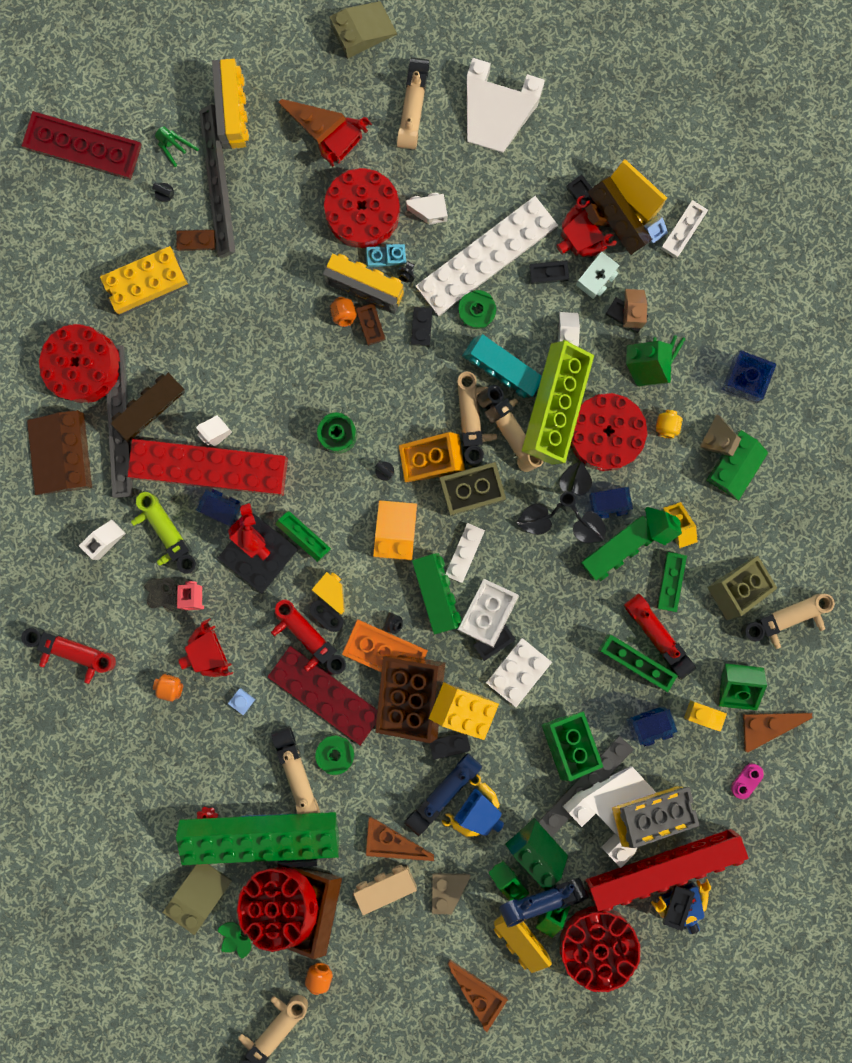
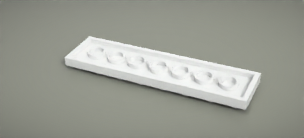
(486, 256)

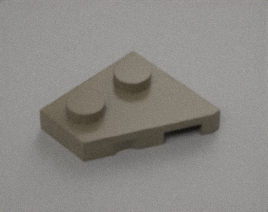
(721, 438)
(447, 891)

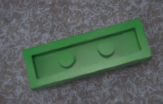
(303, 536)
(671, 582)

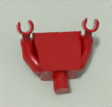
(343, 139)
(581, 234)
(246, 536)
(205, 653)

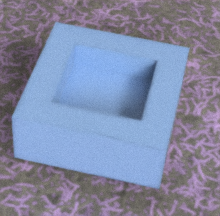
(656, 228)
(241, 701)

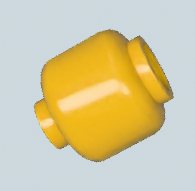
(669, 424)

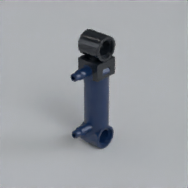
(432, 805)
(557, 898)

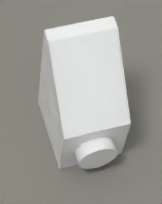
(569, 327)

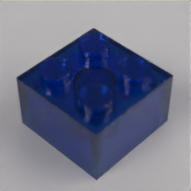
(749, 376)
(652, 726)

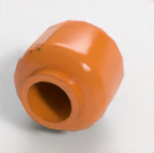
(343, 311)
(168, 687)
(318, 978)

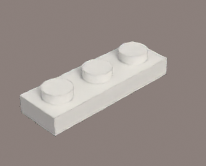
(684, 229)
(464, 553)

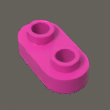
(746, 780)

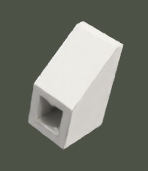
(429, 209)
(213, 431)
(102, 540)

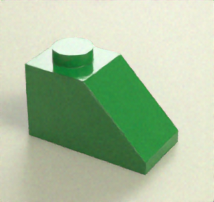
(662, 525)
(508, 882)
(552, 921)

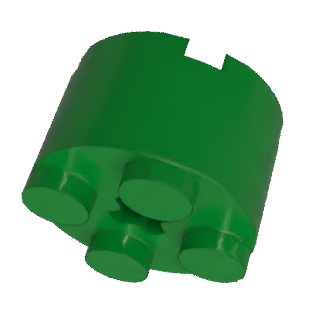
(328, 426)

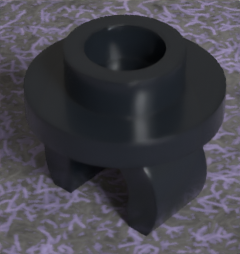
(406, 274)

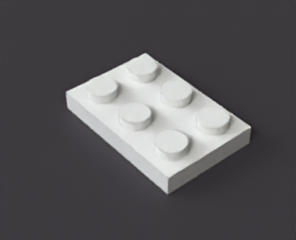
(488, 613)
(518, 672)

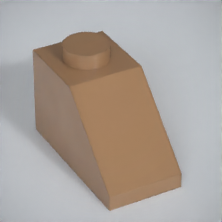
(635, 308)

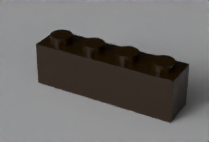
(619, 215)
(147, 407)

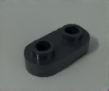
(327, 615)

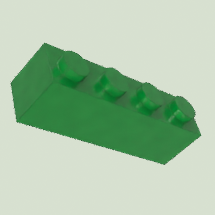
(617, 549)
(436, 593)
(637, 662)

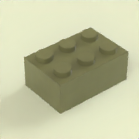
(472, 489)

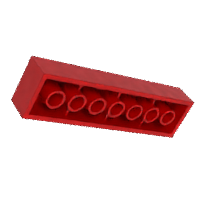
(207, 467)
(666, 870)

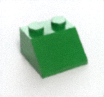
(650, 363)
(742, 686)

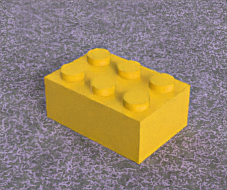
(463, 711)

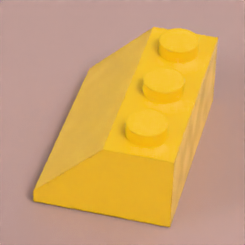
(638, 192)
(524, 944)

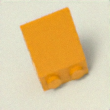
(432, 457)
(395, 530)

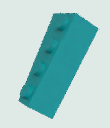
(503, 366)

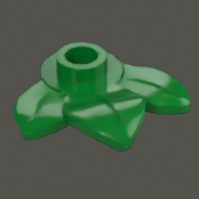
(234, 939)

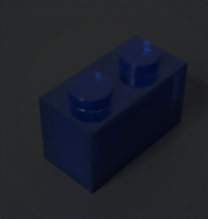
(611, 502)
(219, 508)

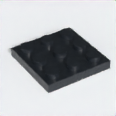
(254, 570)

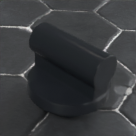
(163, 191)
(384, 470)
(393, 623)

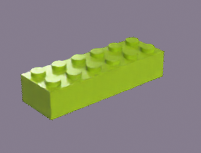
(558, 402)

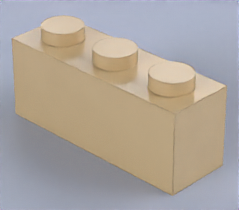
(384, 889)

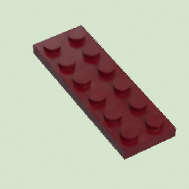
(81, 145)
(325, 695)

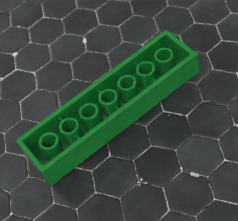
(258, 838)

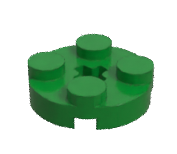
(471, 300)
(326, 747)

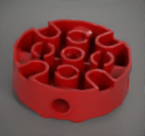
(362, 189)
(79, 363)
(621, 419)
(277, 908)
(605, 968)

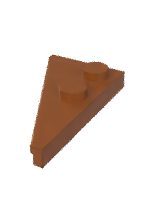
(313, 120)
(766, 727)
(388, 843)
(482, 997)

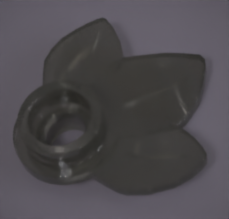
(159, 595)

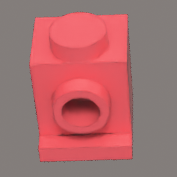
(189, 596)

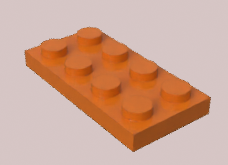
(371, 644)

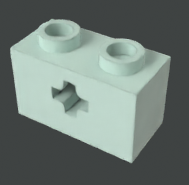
(601, 265)

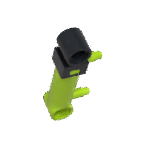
(176, 546)

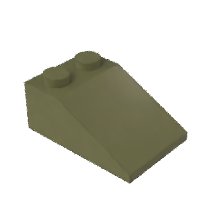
(361, 27)
(742, 588)
(197, 897)

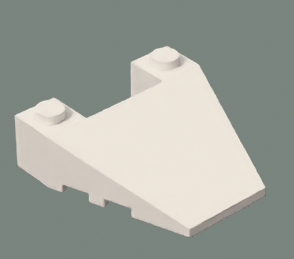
(497, 111)
(600, 799)

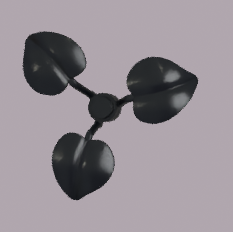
(573, 481)

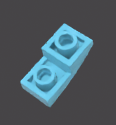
(385, 256)

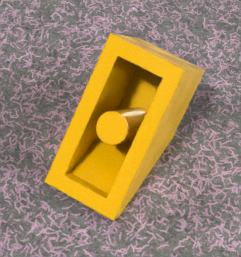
(688, 527)
(331, 591)
(705, 716)

